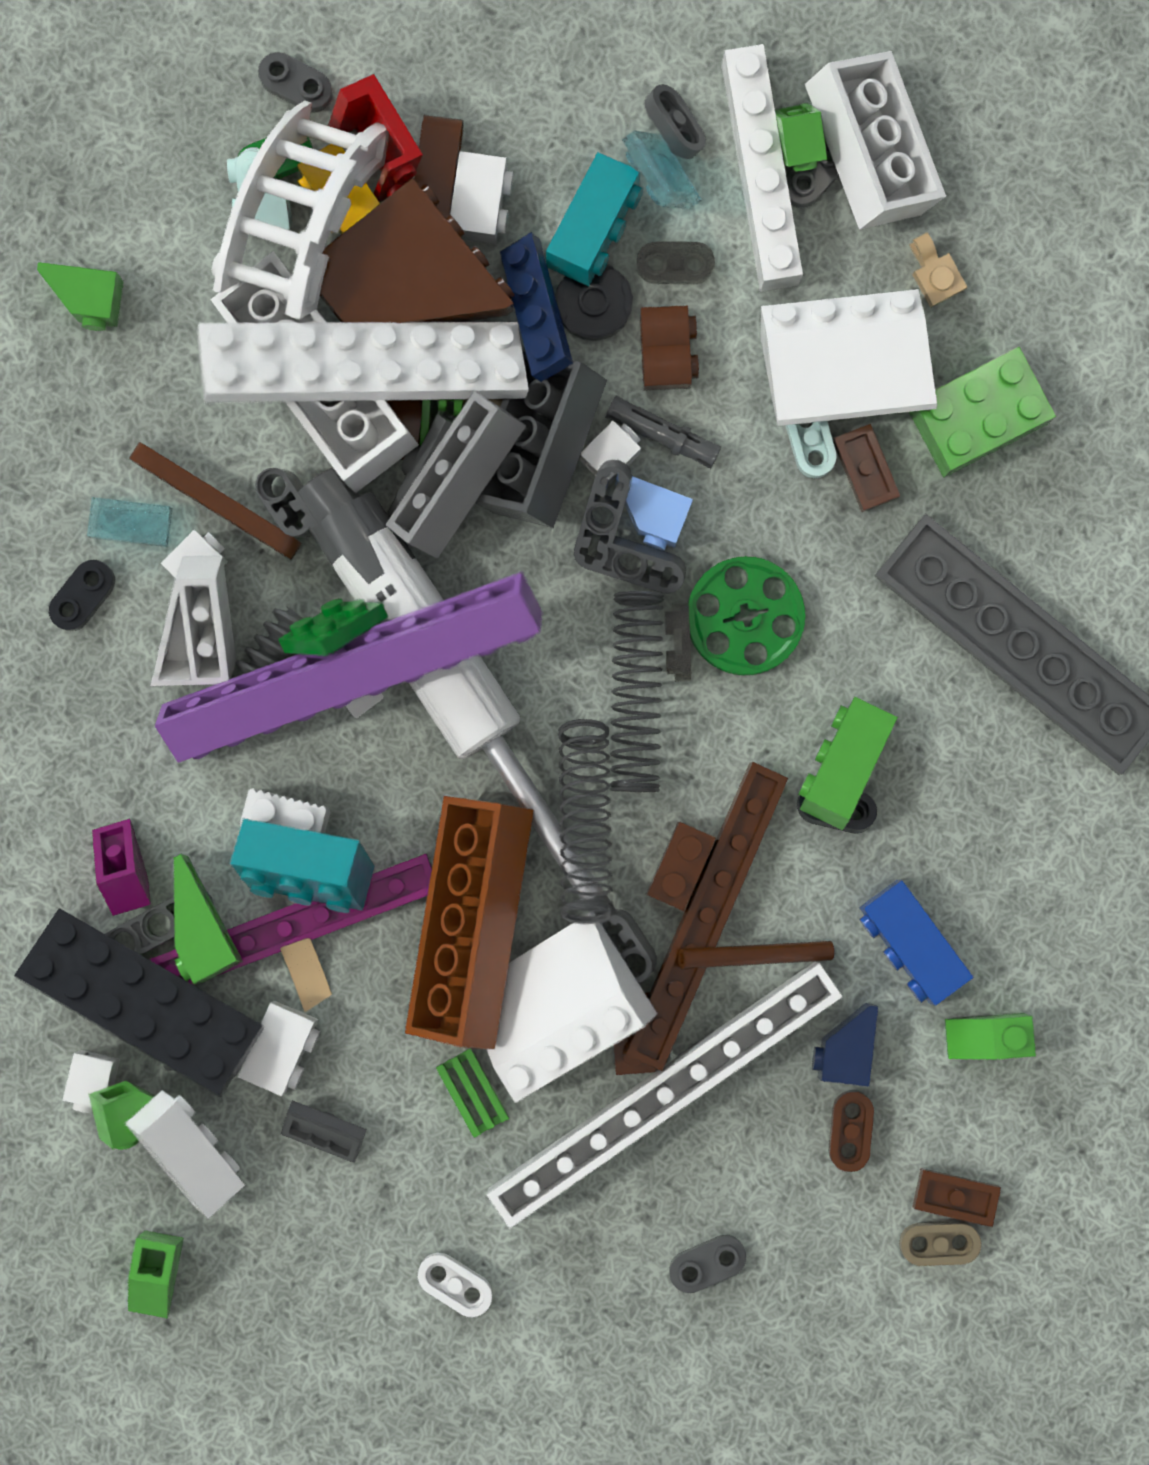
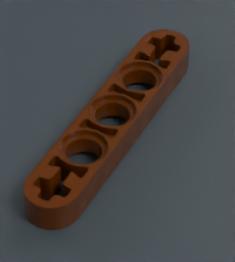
(215, 500)

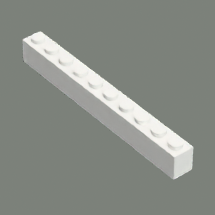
(663, 1094)

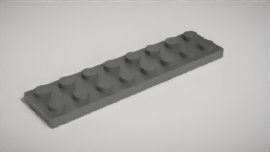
(1020, 643)

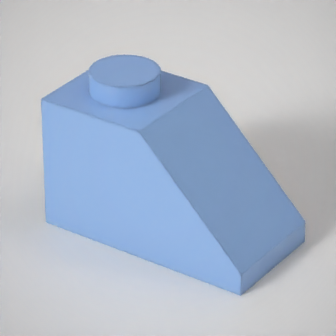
(656, 513)

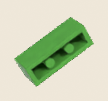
(846, 762)

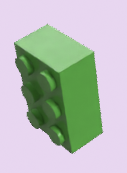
(983, 412)

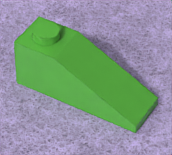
(199, 932)

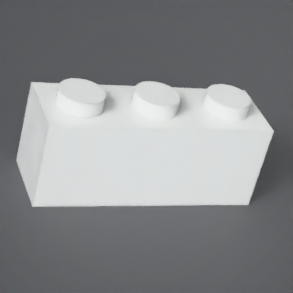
(186, 1152)

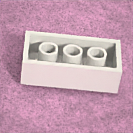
(875, 139)

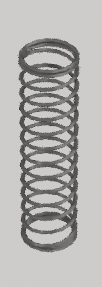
(636, 601)
(586, 904)

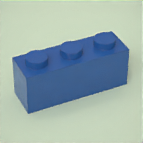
(914, 943)

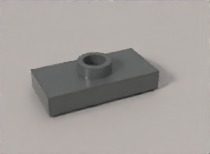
(323, 1131)

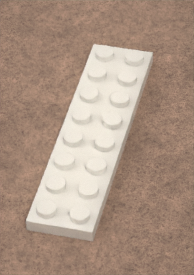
(360, 361)

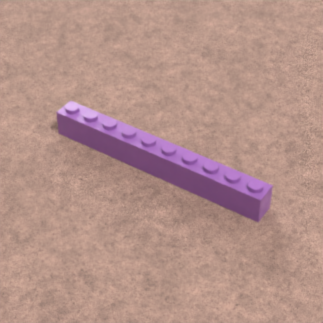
(369, 664)

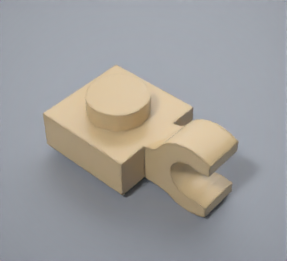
(938, 276)

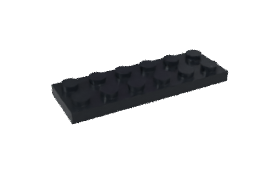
(139, 1002)

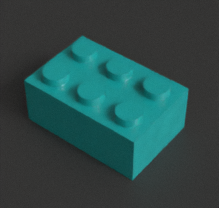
(302, 865)

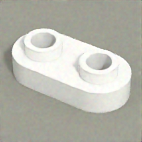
(453, 1286)

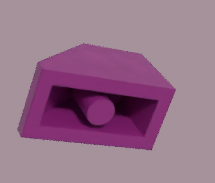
(120, 868)

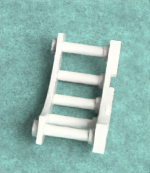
(330, 205)

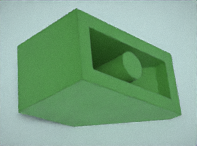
(801, 136)
(87, 293)
(990, 1037)

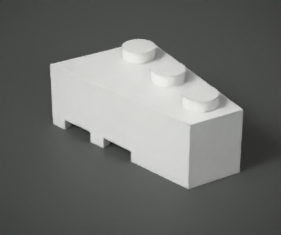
(198, 627)

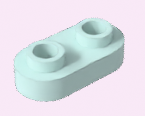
(812, 439)

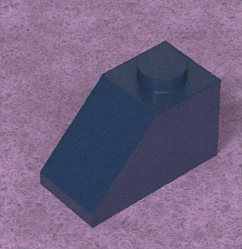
(848, 1049)

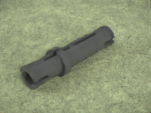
(670, 435)

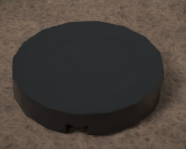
(598, 314)

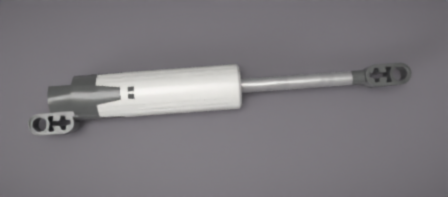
(460, 700)

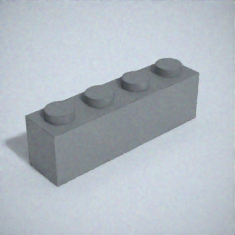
(455, 475)

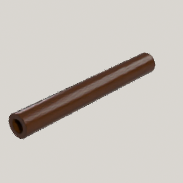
(756, 954)

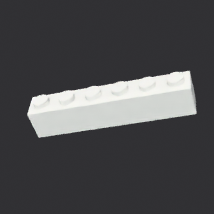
(761, 168)

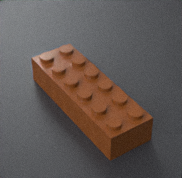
(469, 922)

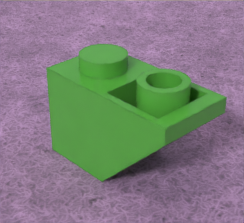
(113, 1108)
(153, 1273)

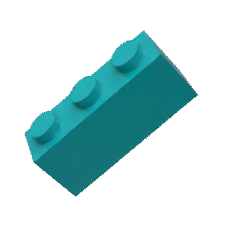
(594, 219)

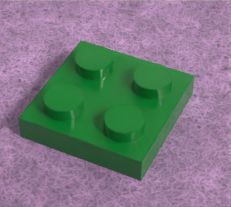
(332, 627)

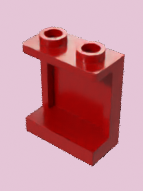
(362, 106)

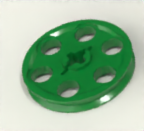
(752, 597)

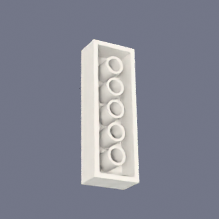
(354, 436)

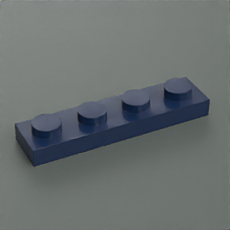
(536, 307)

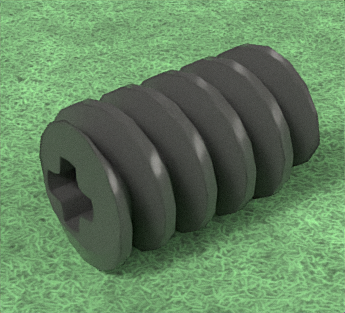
(270, 647)

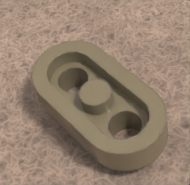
(939, 1244)

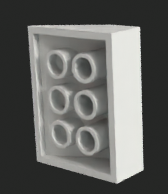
(847, 357)
(564, 1007)

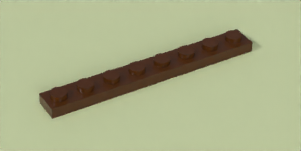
(707, 911)

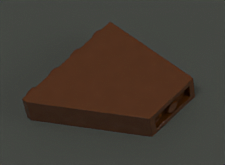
(410, 267)

